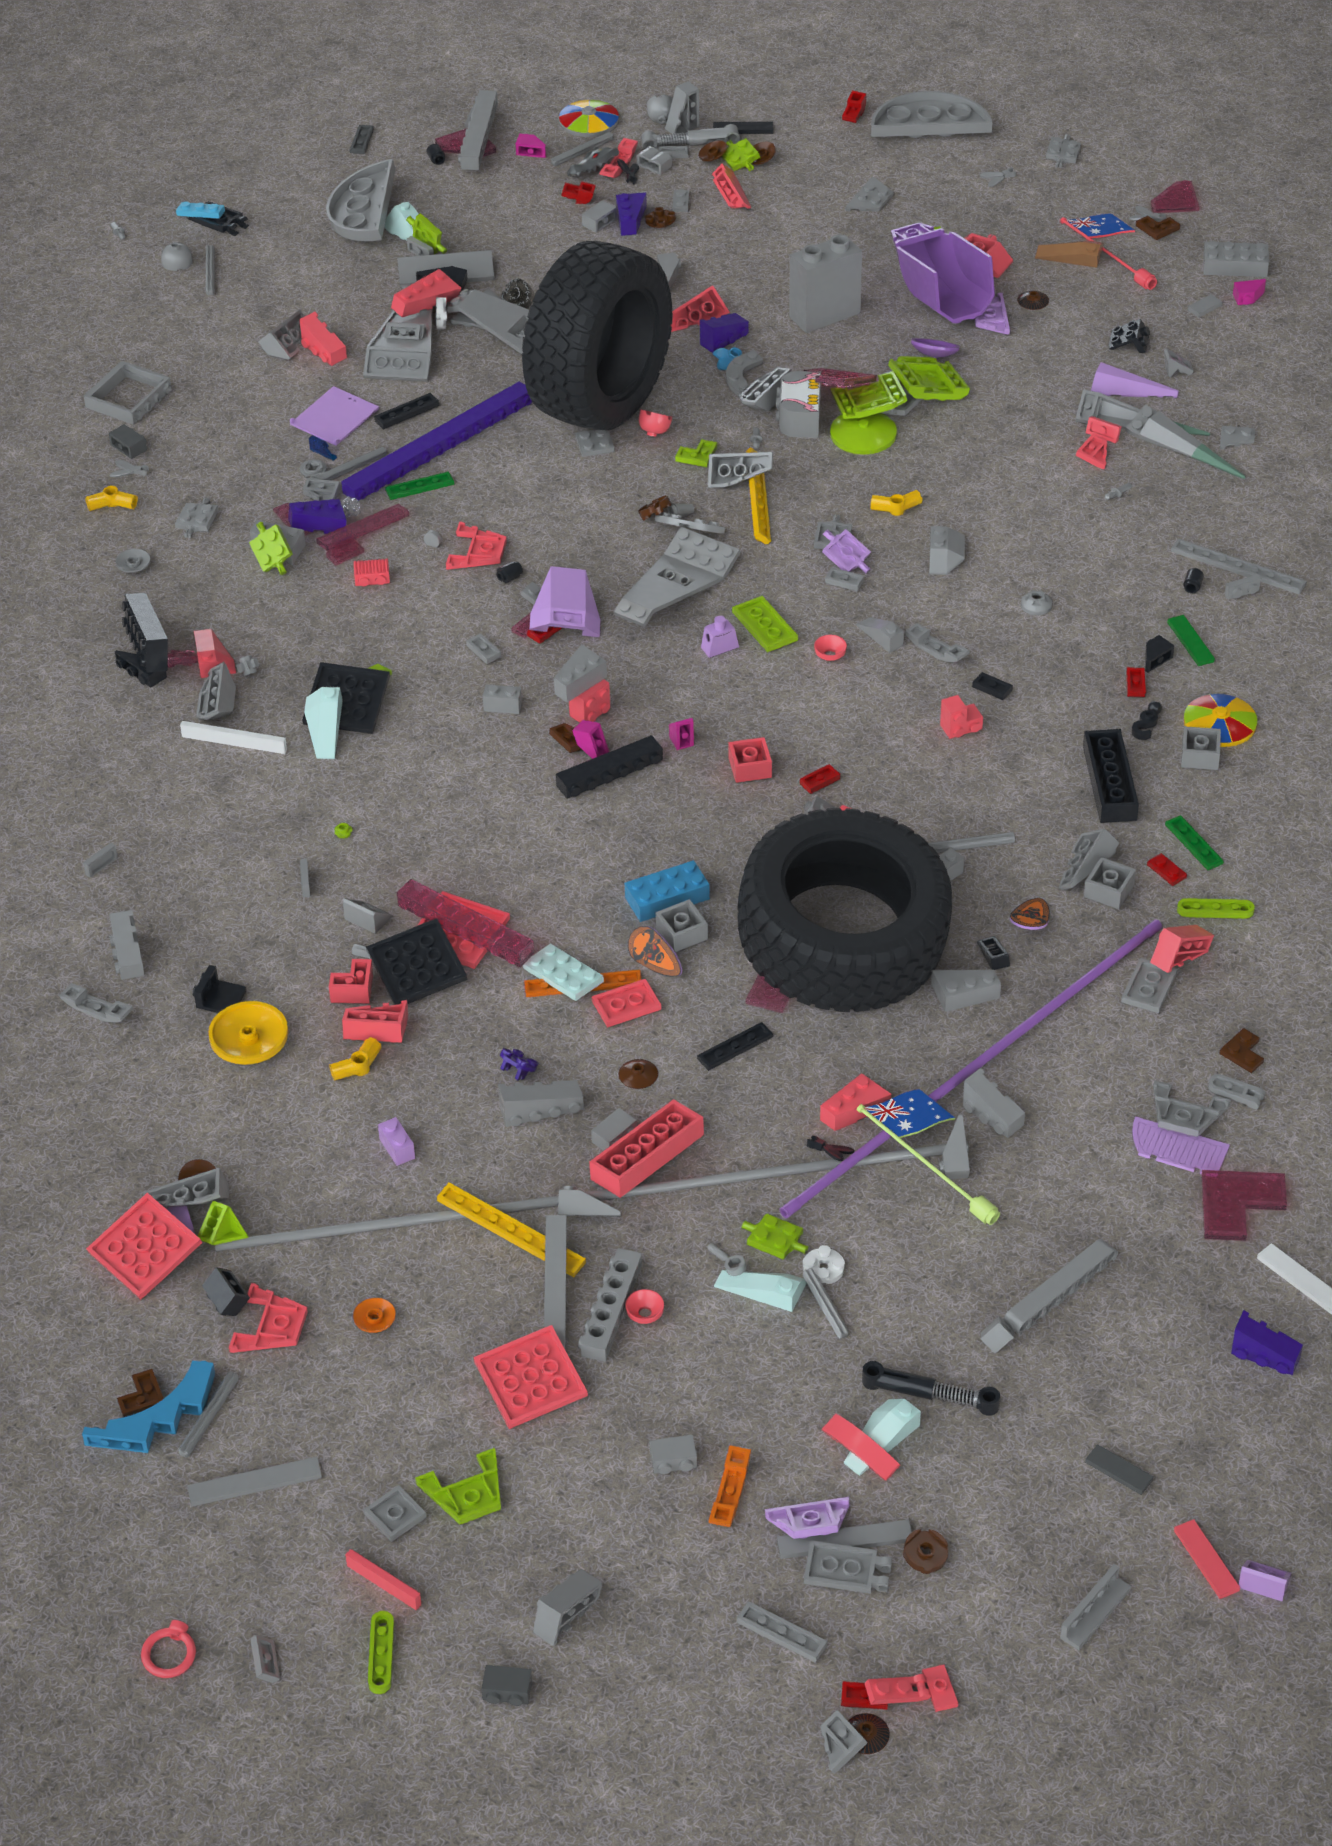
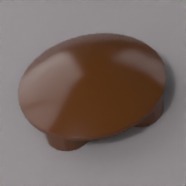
(660, 218)

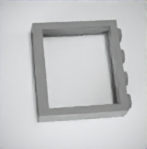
(94, 396)

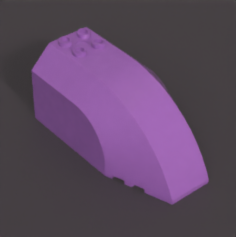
(945, 271)

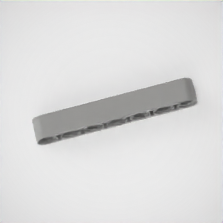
(1060, 1285)

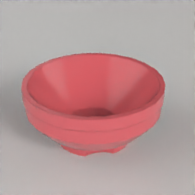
(830, 643)
(644, 1300)

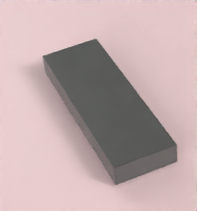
(361, 139)
(1119, 1469)

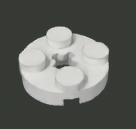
(441, 313)
(826, 1256)

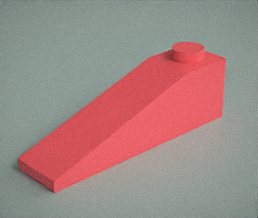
(702, 306)
(211, 652)

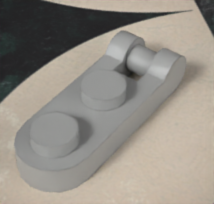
(1236, 1090)

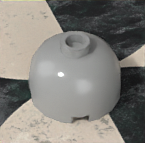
(659, 108)
(176, 257)

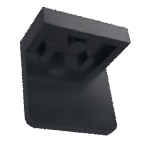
(1132, 332)
(216, 994)

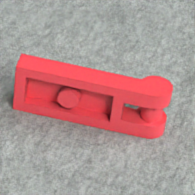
(897, 1689)

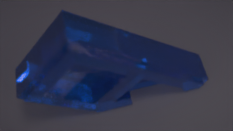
(320, 447)

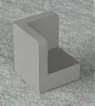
(997, 1334)

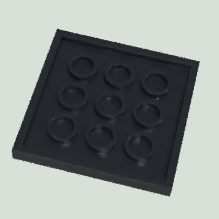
(361, 694)
(416, 962)

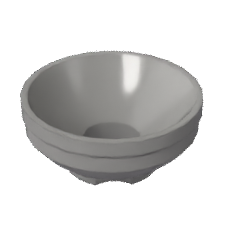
(1036, 606)

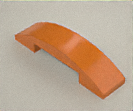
(731, 1486)

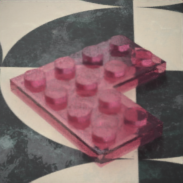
(842, 378)
(1230, 1193)

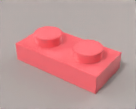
(1104, 429)

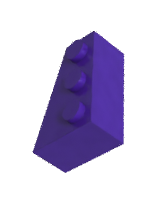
(630, 211)
(722, 331)
(317, 515)
(1264, 1346)

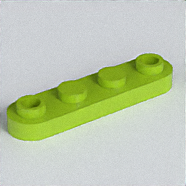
(1215, 908)
(381, 1652)

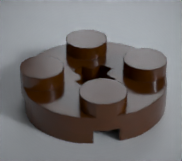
(656, 507)
(925, 1562)

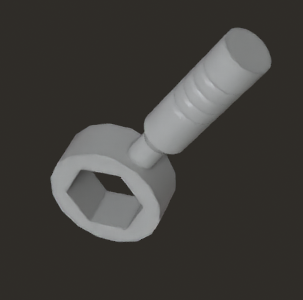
(729, 1261)

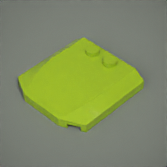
(928, 378)
(871, 398)

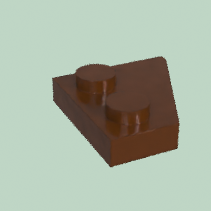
(564, 736)

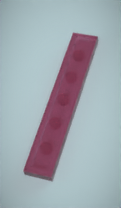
(362, 527)

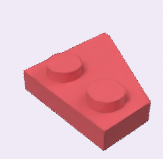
(1094, 451)

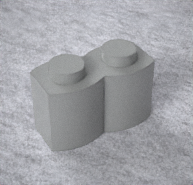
(654, 160)

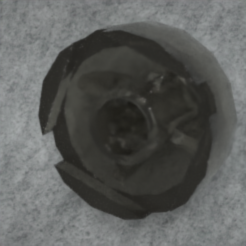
(518, 293)

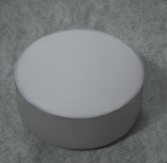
(432, 538)

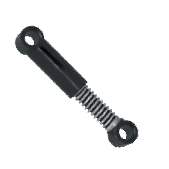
(876, 1376)

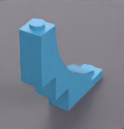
(137, 1430)

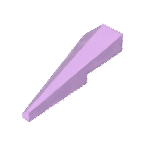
(1115, 381)

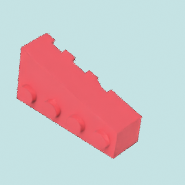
(424, 292)

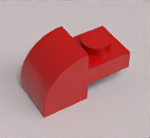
(855, 106)
(582, 193)

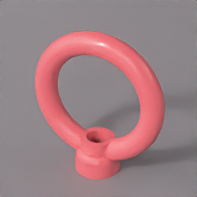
(176, 1631)

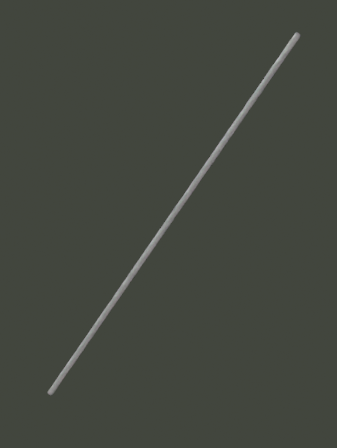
(554, 1200)

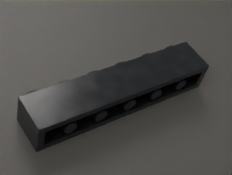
(609, 767)

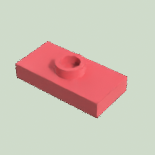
(940, 1688)

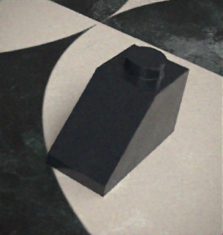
(1157, 652)

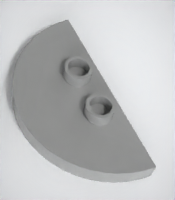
(930, 114)
(361, 202)

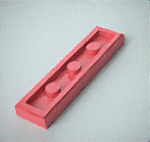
(1206, 1559)
(383, 1579)

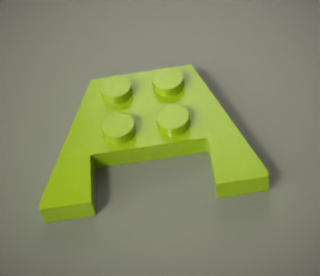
(468, 1497)

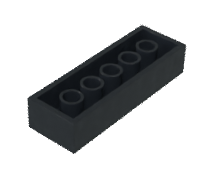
(145, 632)
(1110, 776)

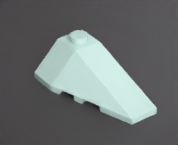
(397, 223)
(323, 720)
(770, 1288)
(887, 1427)

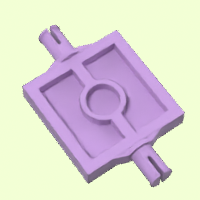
(846, 551)

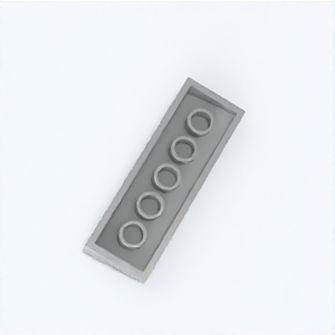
(477, 263)

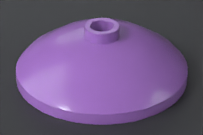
(934, 348)

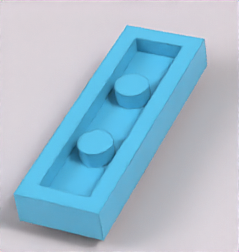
(200, 210)

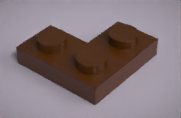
(1157, 229)
(1239, 1050)
(146, 1394)

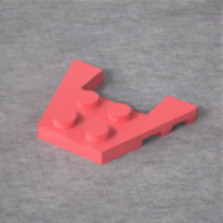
(485, 548)
(279, 1324)

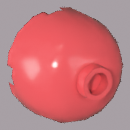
(654, 422)

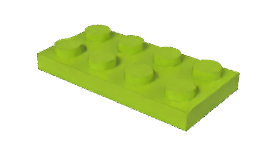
(764, 623)

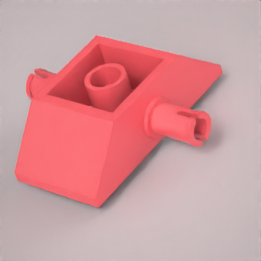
(1000, 258)

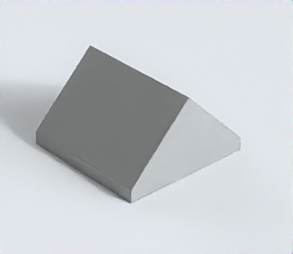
(365, 915)

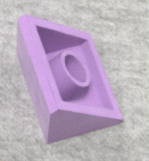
(1264, 1580)

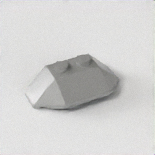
(763, 391)
(946, 550)
(216, 694)

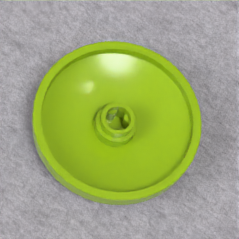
(863, 434)

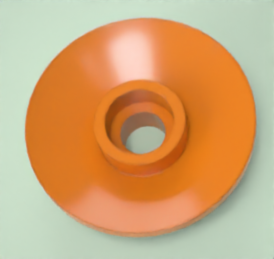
(374, 1308)

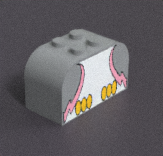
(799, 404)

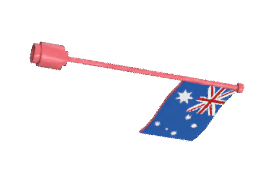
(1108, 225)

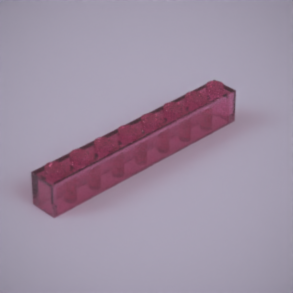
(466, 923)

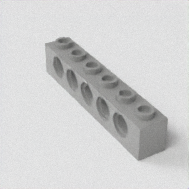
(610, 1307)

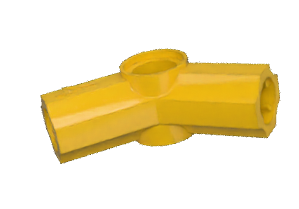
(111, 497)
(896, 503)
(359, 1062)

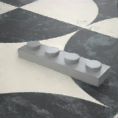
(782, 1631)

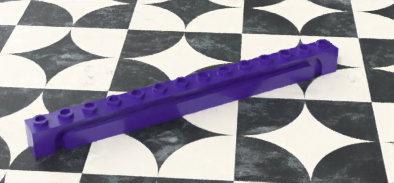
(436, 442)

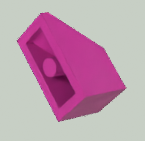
(530, 146)
(1248, 291)
(682, 733)
(590, 738)

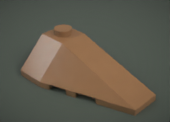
(1079, 252)

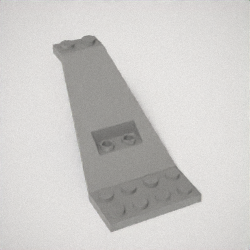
(494, 314)
(401, 354)
(687, 558)

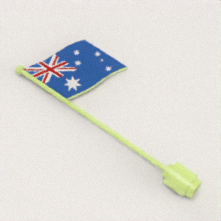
(912, 1114)

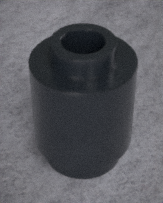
(436, 154)
(509, 571)
(1193, 580)

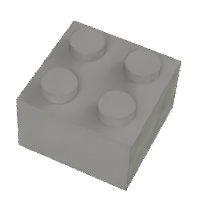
(1200, 748)
(1109, 883)
(682, 925)

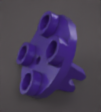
(517, 1059)

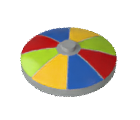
(588, 118)

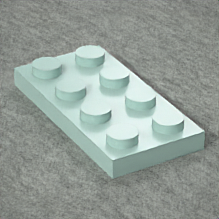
(563, 972)

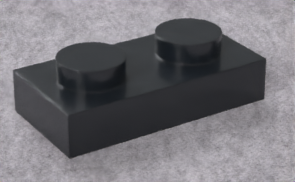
(992, 686)

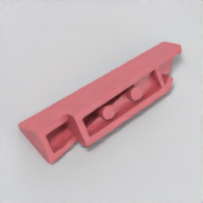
(730, 187)

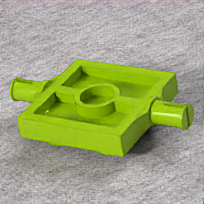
(740, 155)
(427, 233)
(271, 548)
(775, 1236)

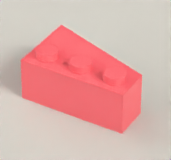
(320, 340)
(1179, 945)
(381, 1023)
(842, 1107)

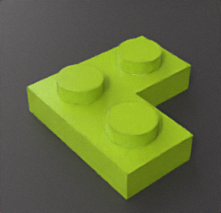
(697, 456)

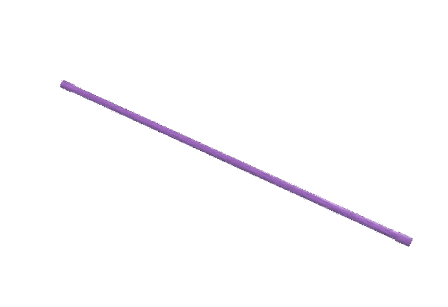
(1147, 932)

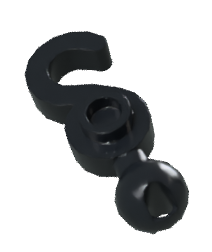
(1147, 720)

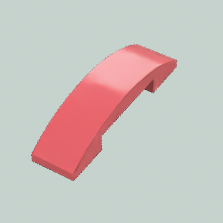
(626, 151)
(861, 1446)

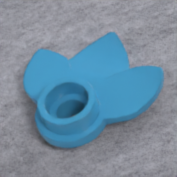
(726, 356)

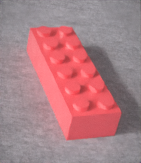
(646, 1148)

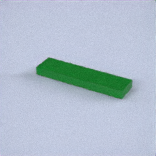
(419, 485)
(1191, 640)
(1194, 842)

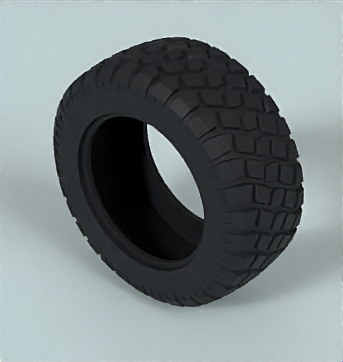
(597, 335)
(835, 966)

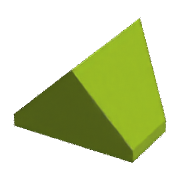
(221, 1225)

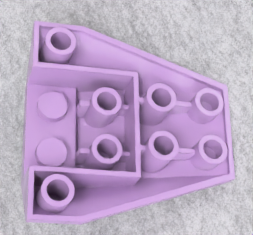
(566, 603)

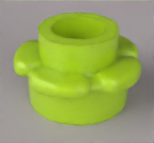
(343, 830)

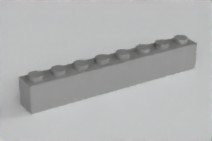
(478, 130)

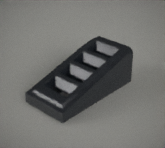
(996, 959)

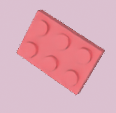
(626, 1003)

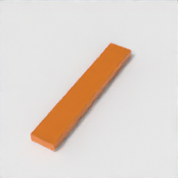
(612, 980)

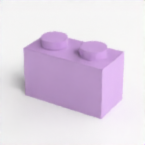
(396, 1141)

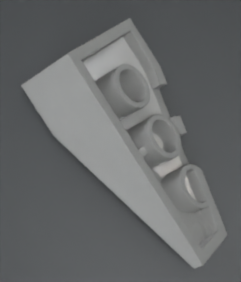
(193, 1190)

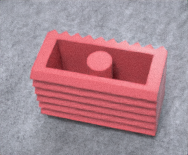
(371, 572)

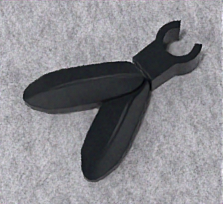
(629, 171)
(833, 1151)

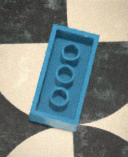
(665, 889)

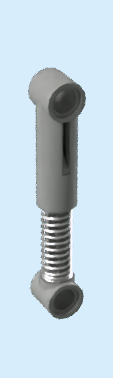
(692, 137)

